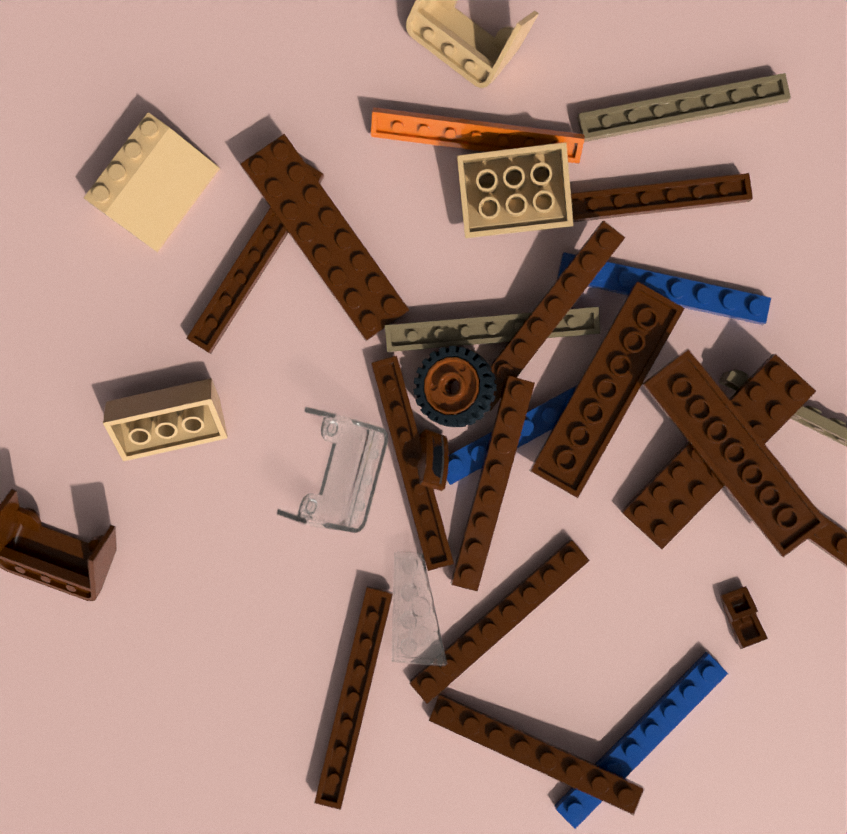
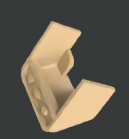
(463, 42)

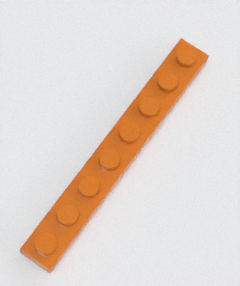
(467, 133)

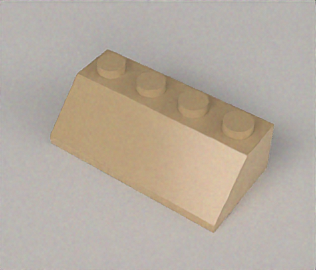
(165, 420)

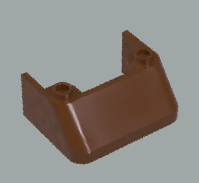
(51, 556)

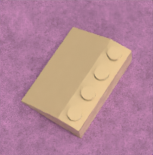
(152, 182)
(515, 190)

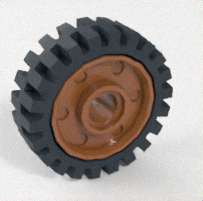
(474, 390)

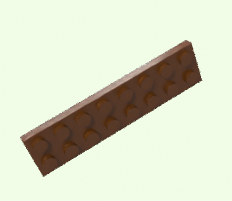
(324, 237)
(606, 389)
(735, 453)
(686, 480)

